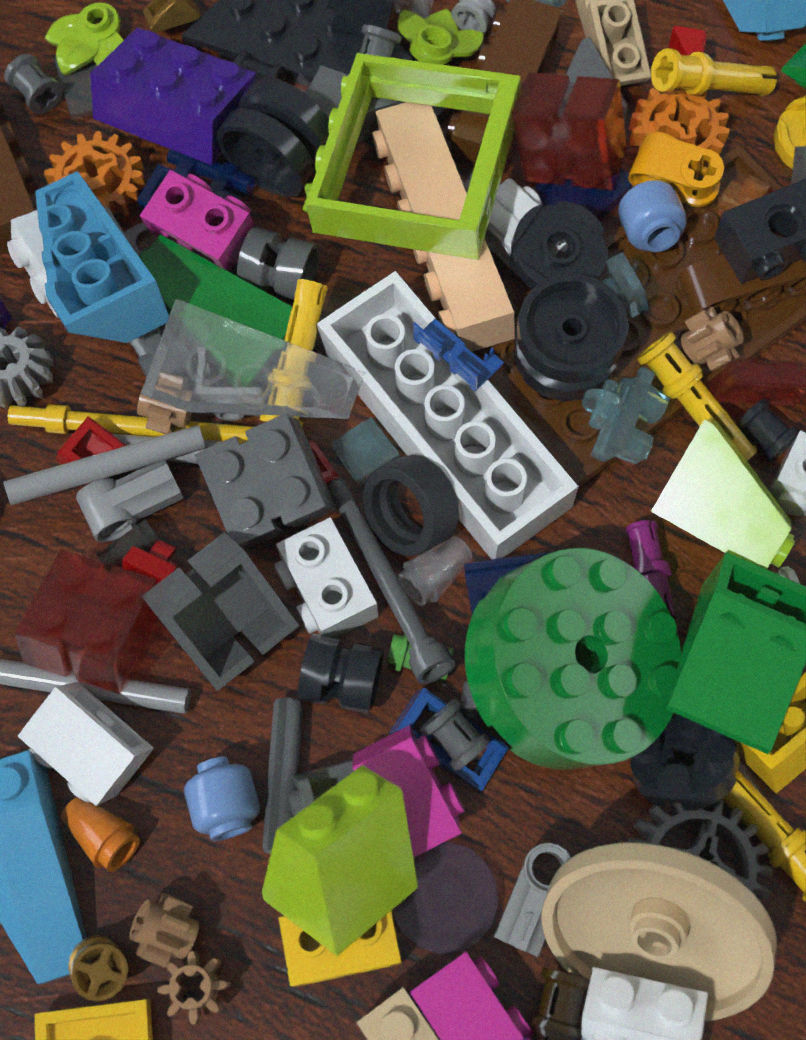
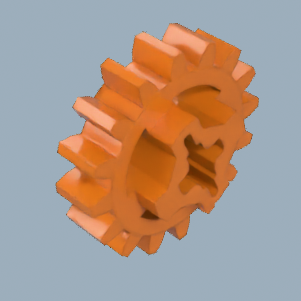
(680, 116)
(106, 167)

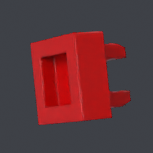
(152, 564)

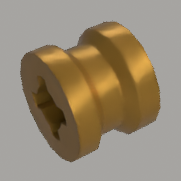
(96, 979)

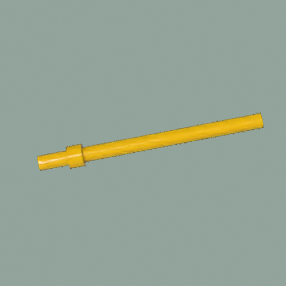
(61, 419)

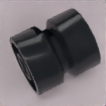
(340, 673)

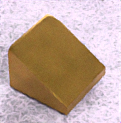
(170, 13)

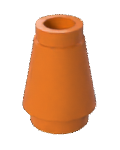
(101, 834)

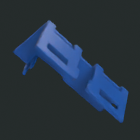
(453, 350)

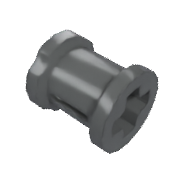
(378, 41)
(40, 91)
(455, 734)

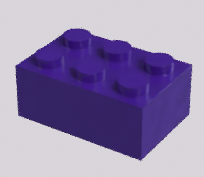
(168, 93)

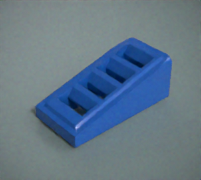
(486, 765)

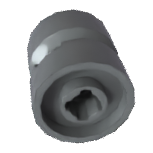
(292, 261)

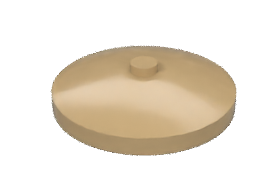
(663, 921)

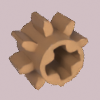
(712, 338)
(162, 416)
(164, 930)
(178, 988)

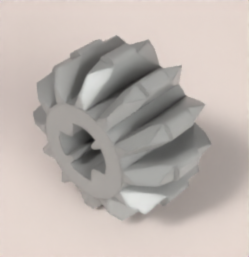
(22, 366)

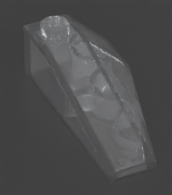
(235, 369)

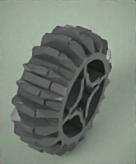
(705, 844)

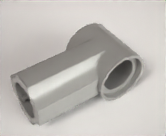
(114, 504)
(523, 913)

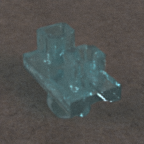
(616, 413)

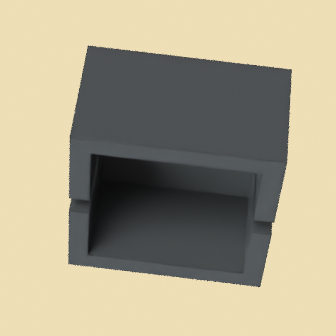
(265, 480)
(217, 602)

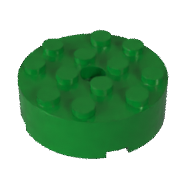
(573, 660)

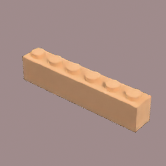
(430, 185)

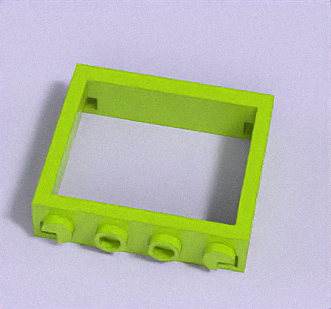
(426, 85)

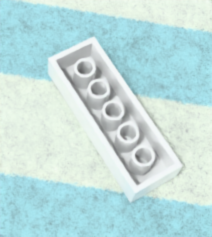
(496, 464)

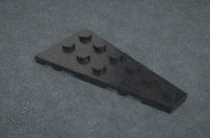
(286, 34)

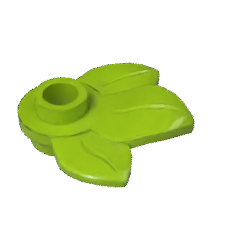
(437, 37)
(82, 40)

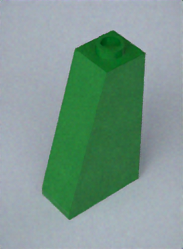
(207, 286)

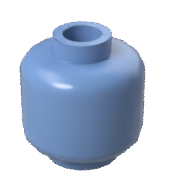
(652, 216)
(222, 799)

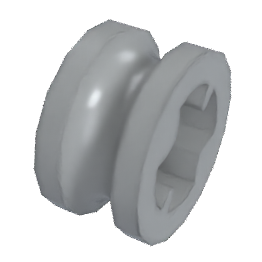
(473, 14)

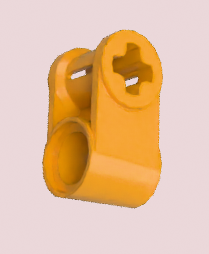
(679, 165)

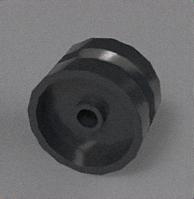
(274, 136)
(569, 336)

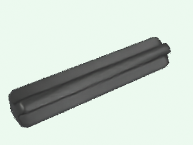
(283, 765)

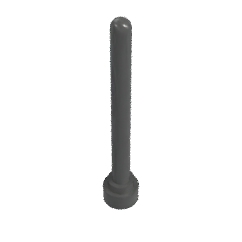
(429, 658)

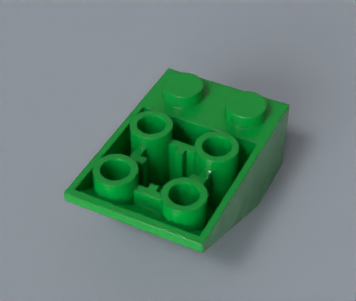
(742, 653)

